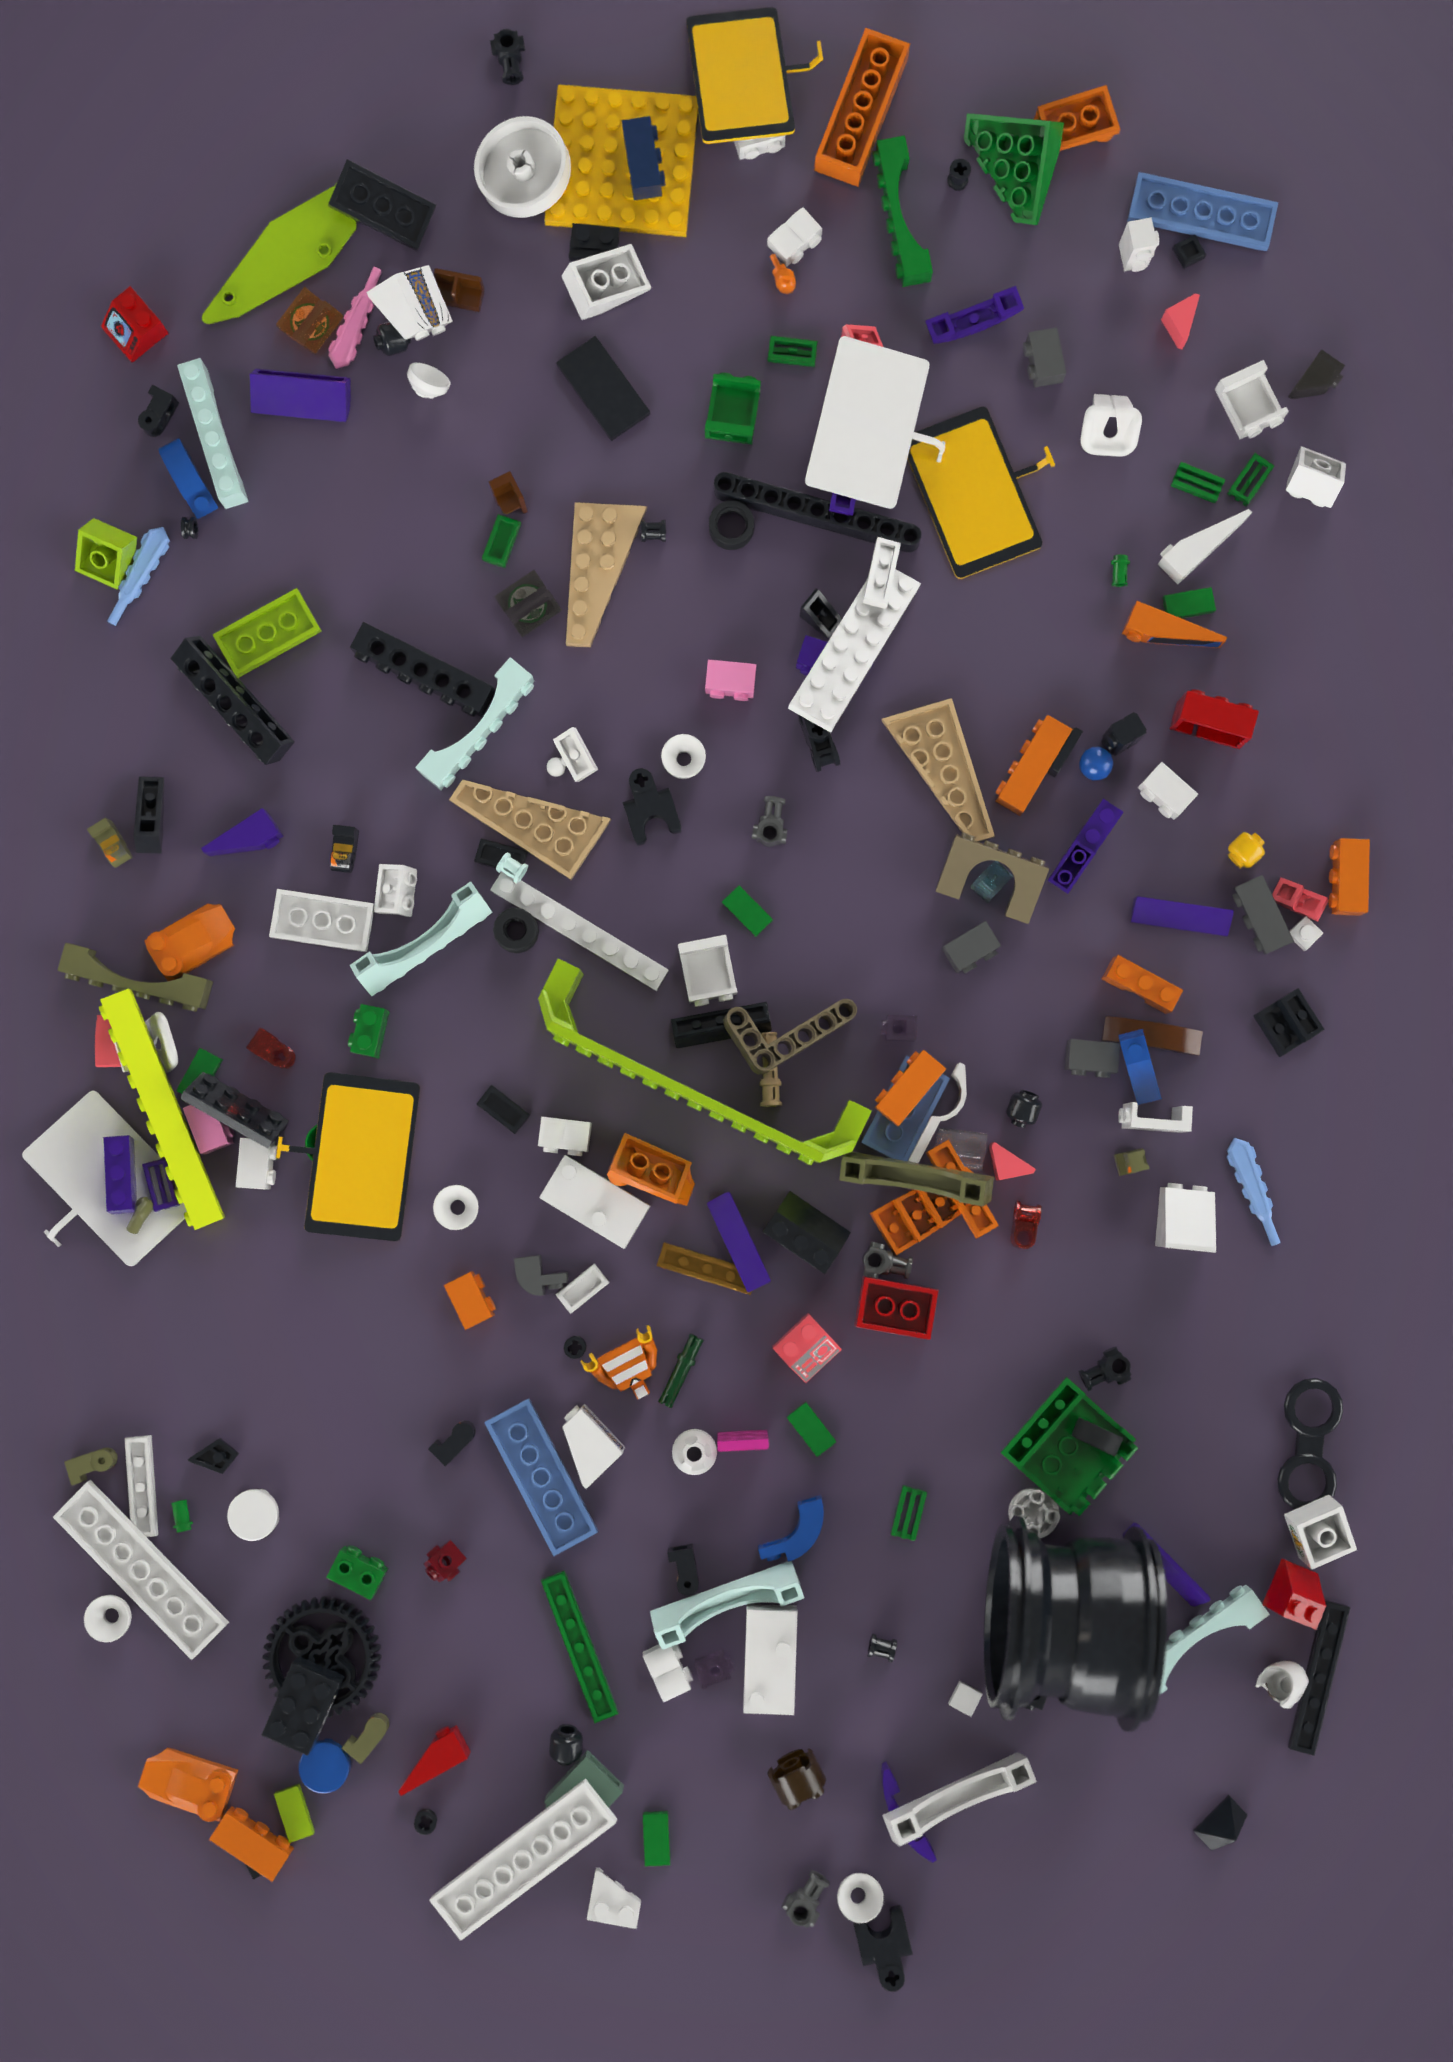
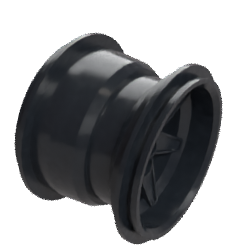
(1075, 1623)

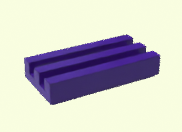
(166, 1205)

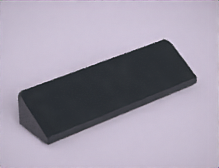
(710, 1028)

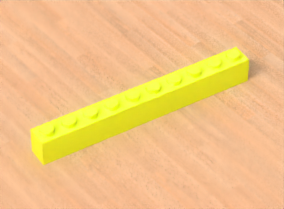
(162, 1109)

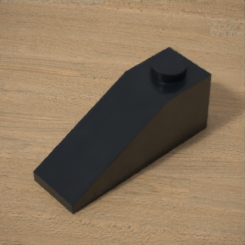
(149, 815)

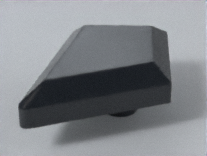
(215, 1456)

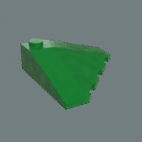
(1018, 157)

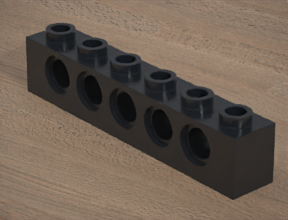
(370, 637)
(232, 700)

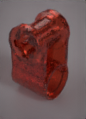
(269, 1047)
(1025, 1223)

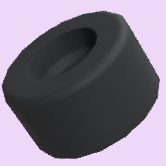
(512, 915)

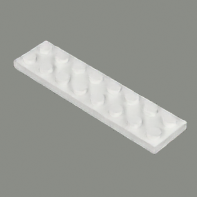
(851, 654)
(141, 1569)
(523, 1859)

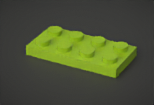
(267, 633)

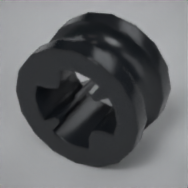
(189, 527)
(580, 1352)
(420, 1829)

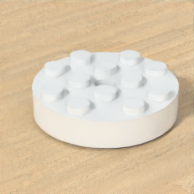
(522, 166)

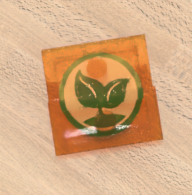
(309, 320)

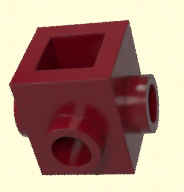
(450, 1556)

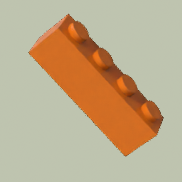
(1033, 765)

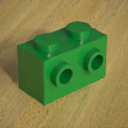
(369, 1030)
(358, 1572)

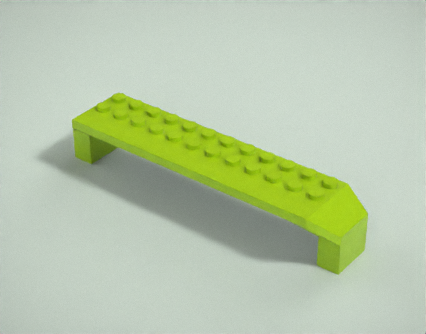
(560, 1022)

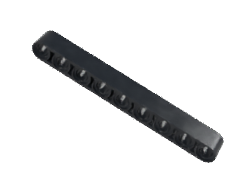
(807, 504)

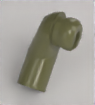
(143, 1209)

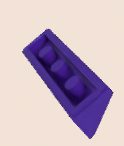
(1181, 916)
(738, 1242)
(1179, 1578)

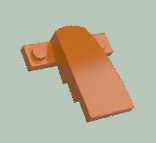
(921, 1213)

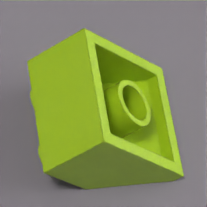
(104, 552)

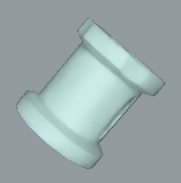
(512, 868)

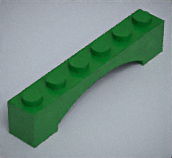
(913, 261)

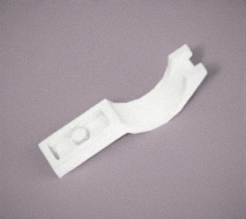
(959, 1076)

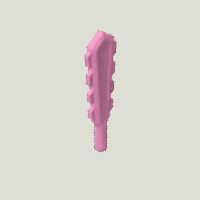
(349, 335)

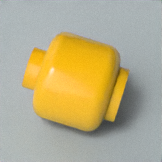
(1246, 850)

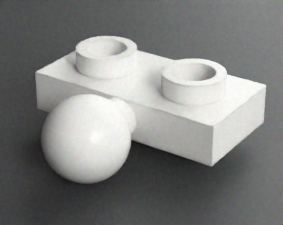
(574, 756)

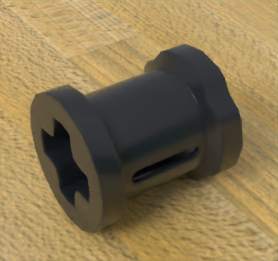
(959, 174)
(653, 530)
(882, 1648)

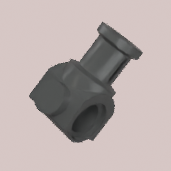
(771, 821)
(886, 1264)
(807, 1898)

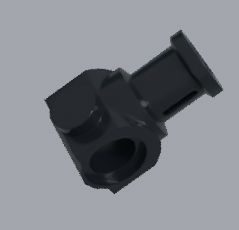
(510, 55)
(1104, 1371)

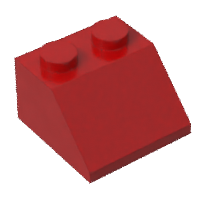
(1296, 1594)

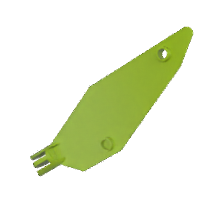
(284, 256)

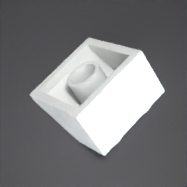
(1316, 477)

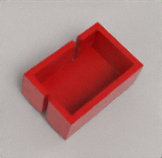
(1216, 719)

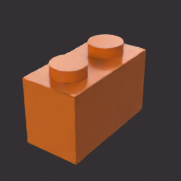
(470, 1299)

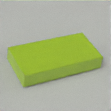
(294, 1813)

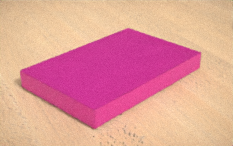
(742, 1440)

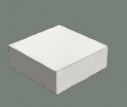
(965, 1698)

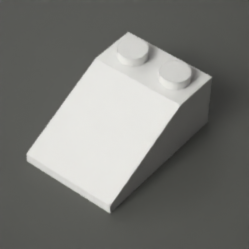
(605, 281)

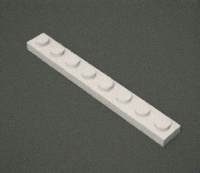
(580, 931)

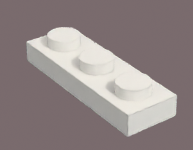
(881, 573)

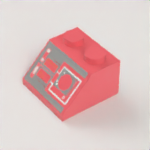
(806, 1348)

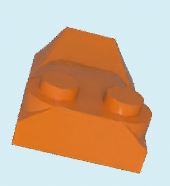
(1085, 117)
(191, 941)
(651, 1170)
(189, 1783)

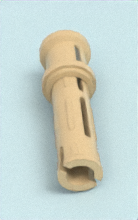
(770, 1081)

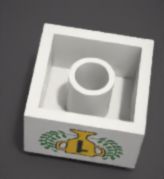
(1320, 1532)

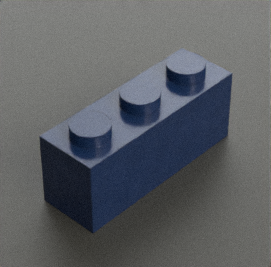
(643, 158)

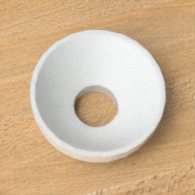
(427, 380)
(683, 744)
(443, 1211)
(699, 1439)
(99, 1626)
(869, 1907)

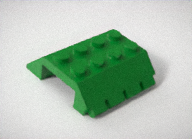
(1061, 1463)

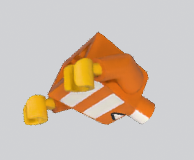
(626, 1364)

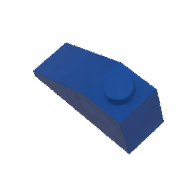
(1139, 1066)

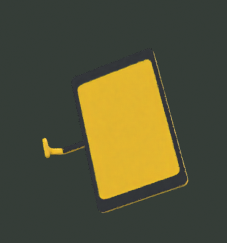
(742, 75)
(974, 493)
(360, 1157)

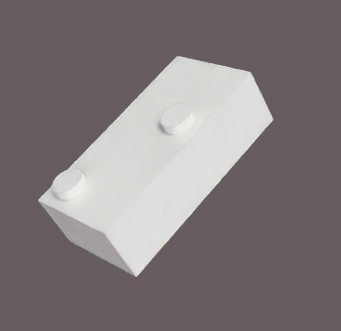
(594, 1201)
(770, 1659)

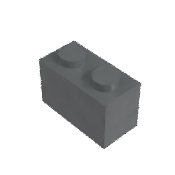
(1045, 357)
(971, 947)
(1092, 1056)

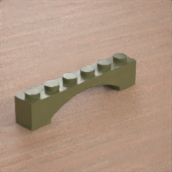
(82, 962)
(955, 1184)

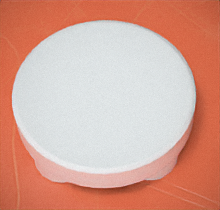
(1037, 1509)
(253, 1514)

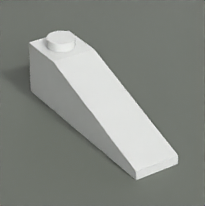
(1191, 551)

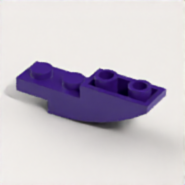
(1085, 846)

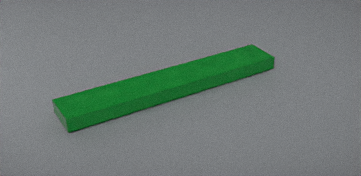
(579, 1646)

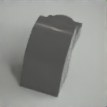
(531, 1276)

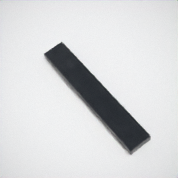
(1320, 1673)

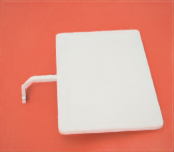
(868, 423)
(73, 1164)

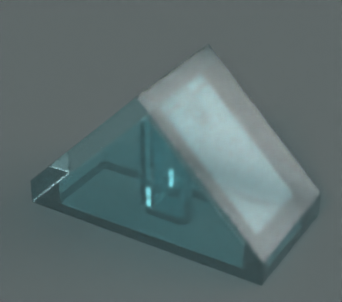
(991, 881)

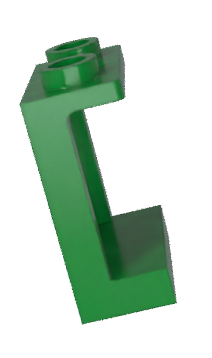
(733, 408)

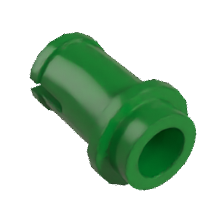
(1120, 565)
(181, 1516)

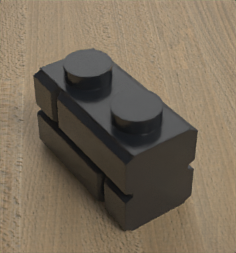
(1123, 734)

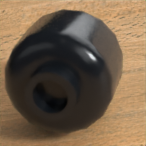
(390, 340)
(1024, 1108)
(566, 1744)

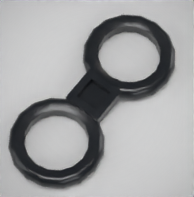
(1309, 1440)

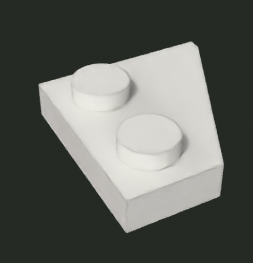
(612, 1903)

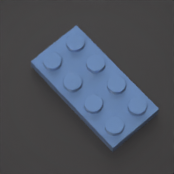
(900, 1140)

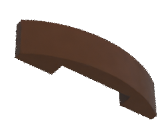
(1156, 1034)

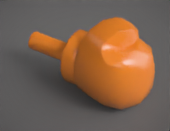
(784, 277)

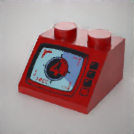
(132, 324)

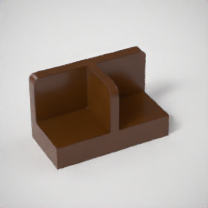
(460, 289)
(507, 493)

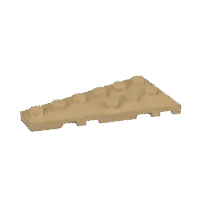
(598, 555)
(939, 753)
(544, 829)

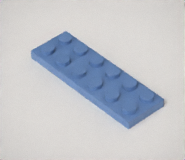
(1203, 211)
(541, 1477)

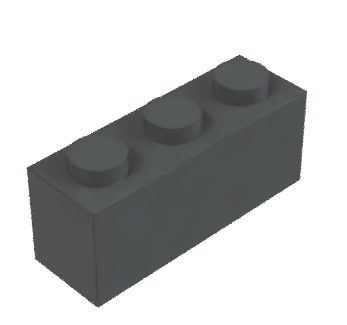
(1262, 915)

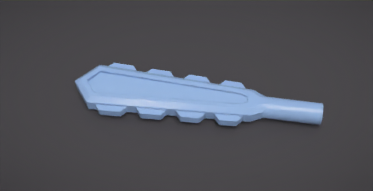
(145, 560)
(1248, 1173)

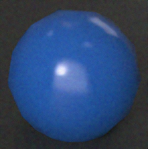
(1096, 763)

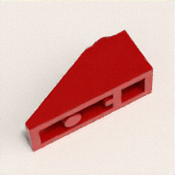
(442, 1754)

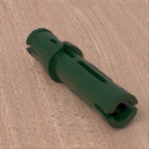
(681, 1369)

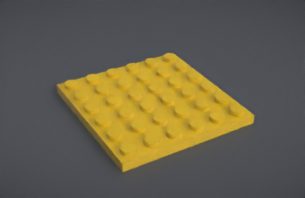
(600, 176)

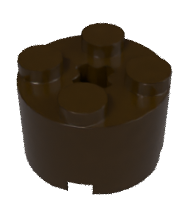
(797, 1778)

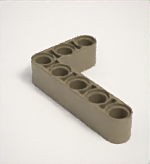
(789, 1039)

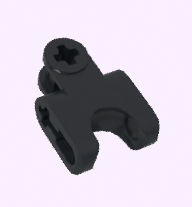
(820, 744)
(649, 804)
(886, 1948)

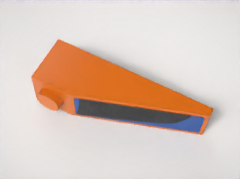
(1159, 627)

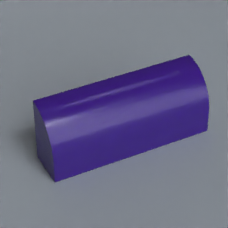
(300, 395)

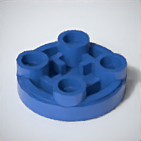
(325, 1767)

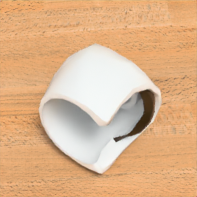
(1284, 1682)

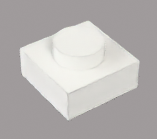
(1305, 933)

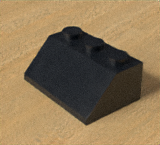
(807, 1232)

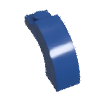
(187, 478)
(802, 1537)

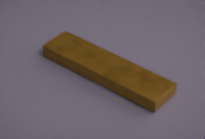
(700, 1267)

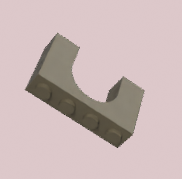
(967, 853)

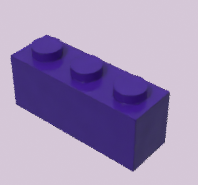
(120, 1174)

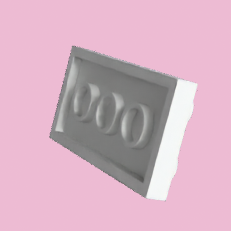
(322, 920)

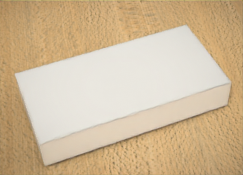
(582, 1288)

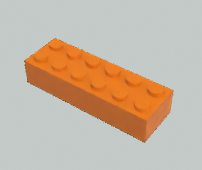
(862, 107)

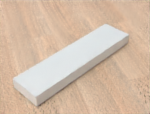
(141, 1484)

